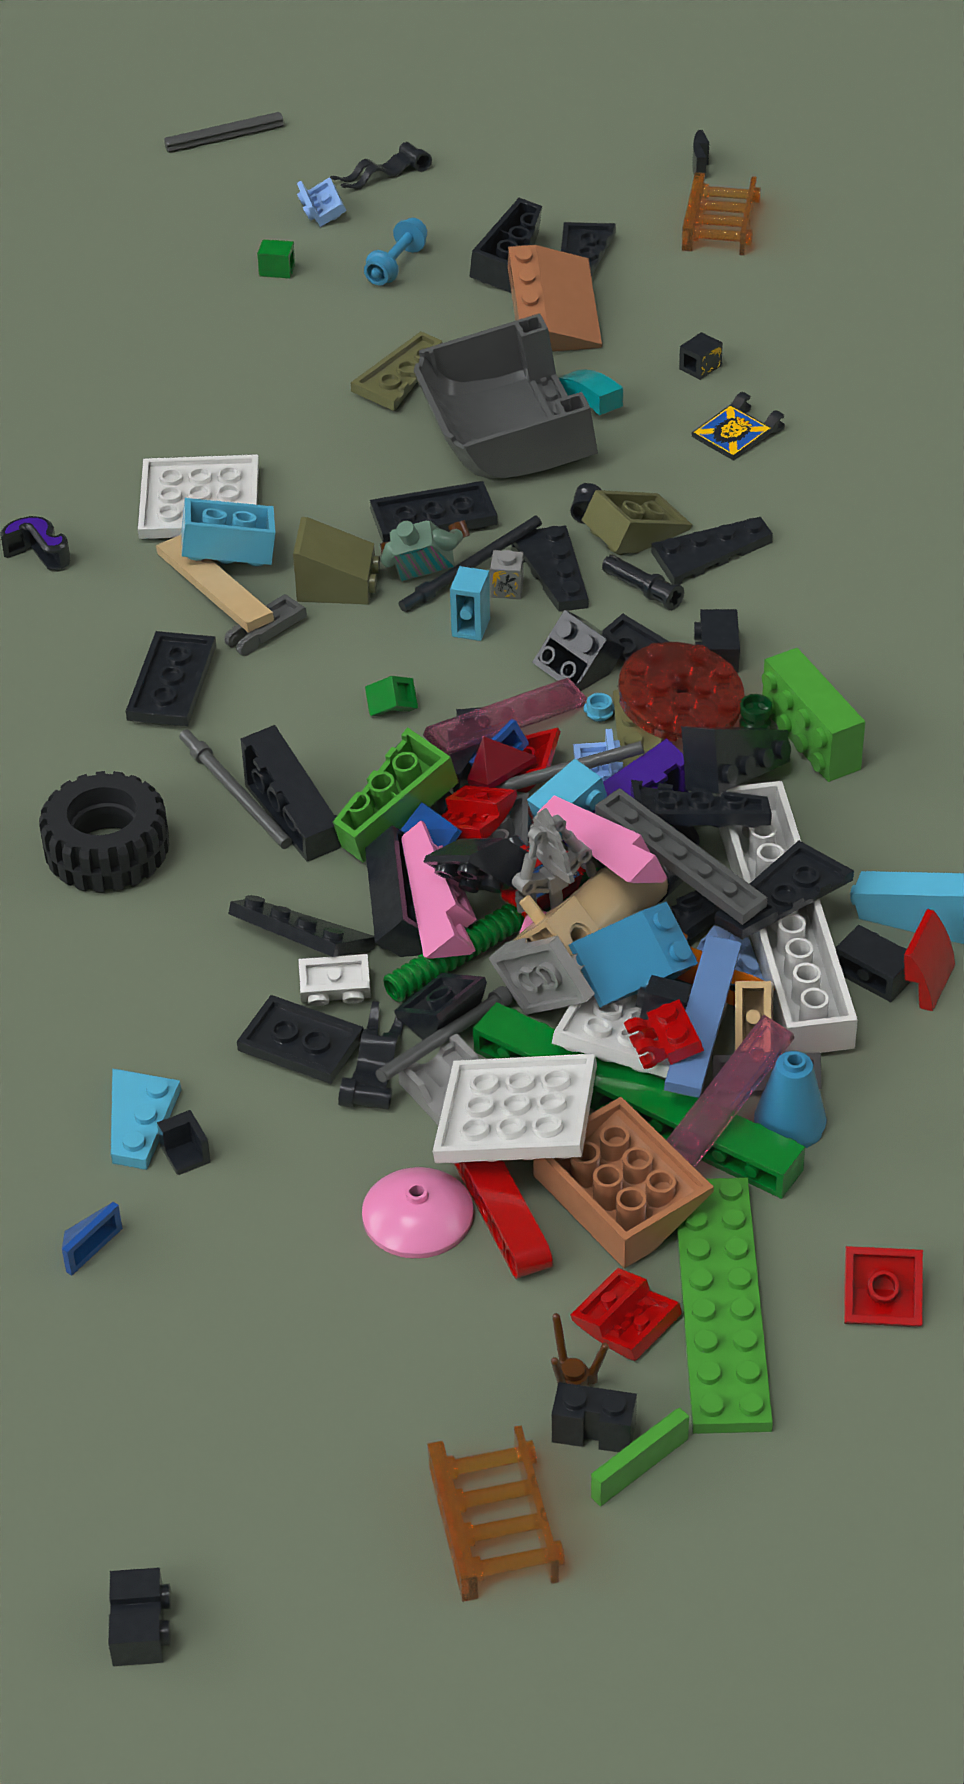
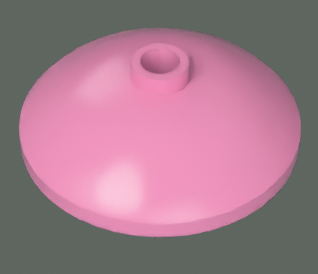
(417, 1212)

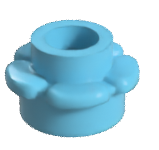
(599, 707)

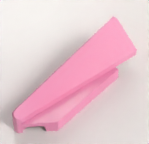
(610, 843)
(438, 902)

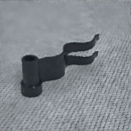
(407, 156)
(373, 1054)

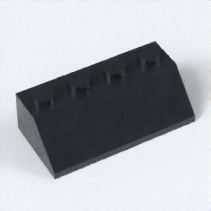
(391, 895)

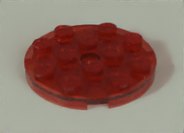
(657, 669)

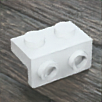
(334, 979)

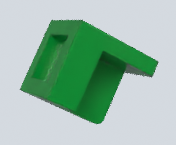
(276, 258)
(391, 694)

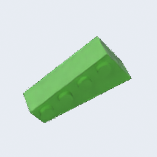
(409, 776)

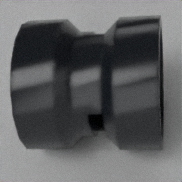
(582, 499)

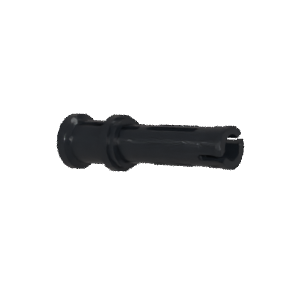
(653, 586)

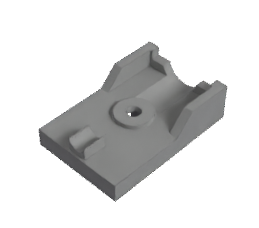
(541, 974)
(429, 1081)

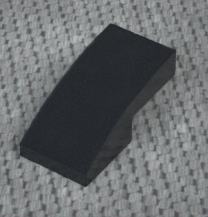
(700, 152)

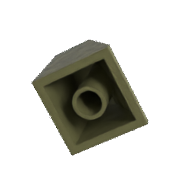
(333, 565)

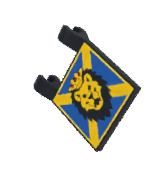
(734, 430)

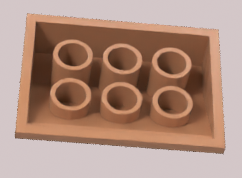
(558, 289)
(626, 1185)

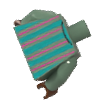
(422, 548)

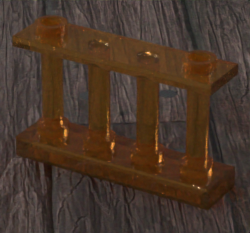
(698, 205)
(463, 1535)

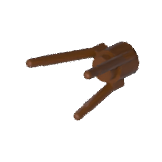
(573, 1369)

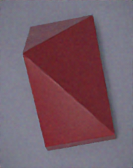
(497, 763)

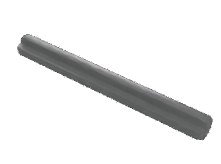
(223, 132)

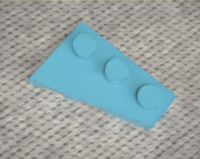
(136, 1108)

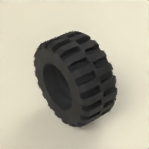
(111, 858)

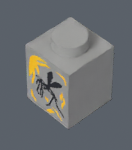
(506, 574)

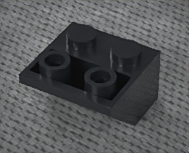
(578, 652)
(479, 863)

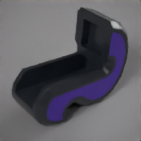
(40, 536)

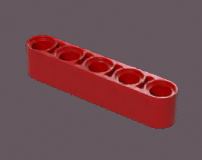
(506, 1216)

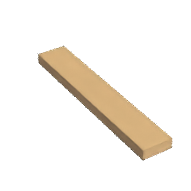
(217, 586)

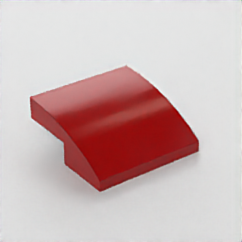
(479, 810)
(929, 959)
(626, 1314)

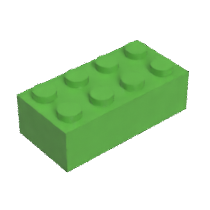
(814, 714)

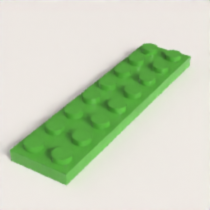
(723, 1314)

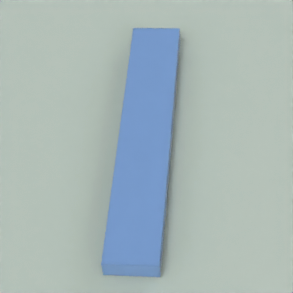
(705, 1012)

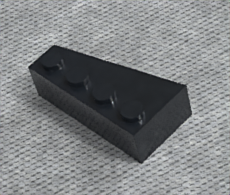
(288, 793)

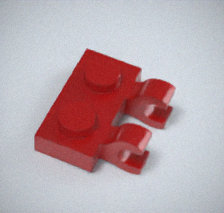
(674, 1033)

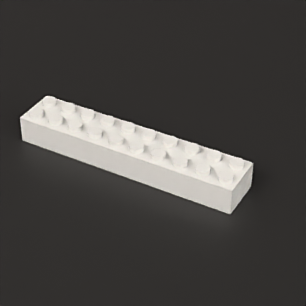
(797, 949)

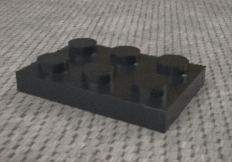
(300, 1039)

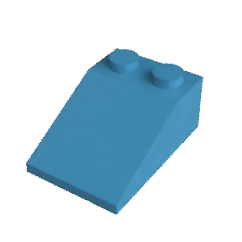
(632, 950)

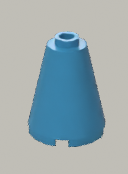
(792, 1100)

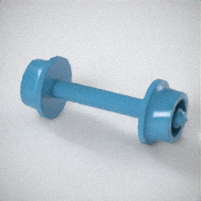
(382, 266)

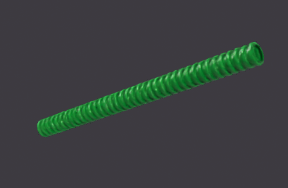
(483, 934)

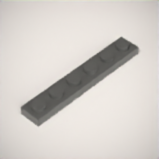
(684, 857)

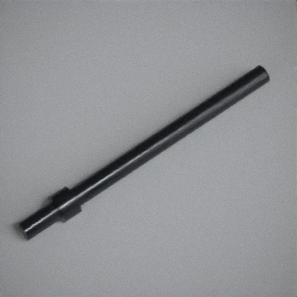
(428, 590)

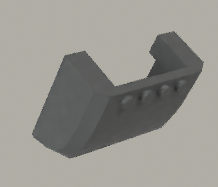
(504, 401)

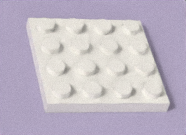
(172, 480)
(603, 1033)
(516, 1109)

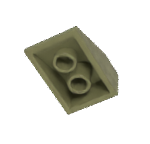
(632, 520)

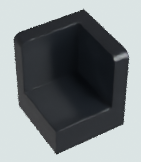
(183, 1142)

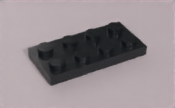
(439, 505)
(171, 678)

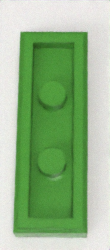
(639, 1456)

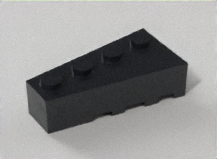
(515, 228)
(731, 755)

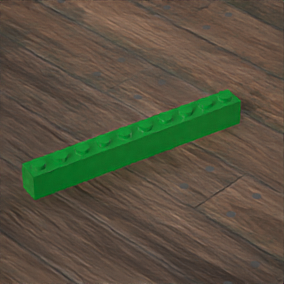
(741, 1149)

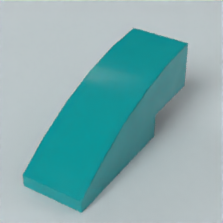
(599, 390)

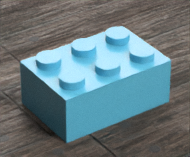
(227, 532)

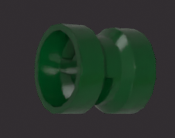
(755, 711)

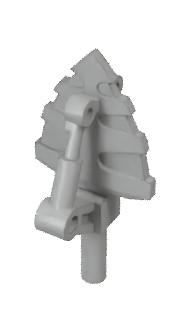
(558, 864)

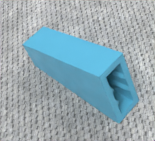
(904, 897)

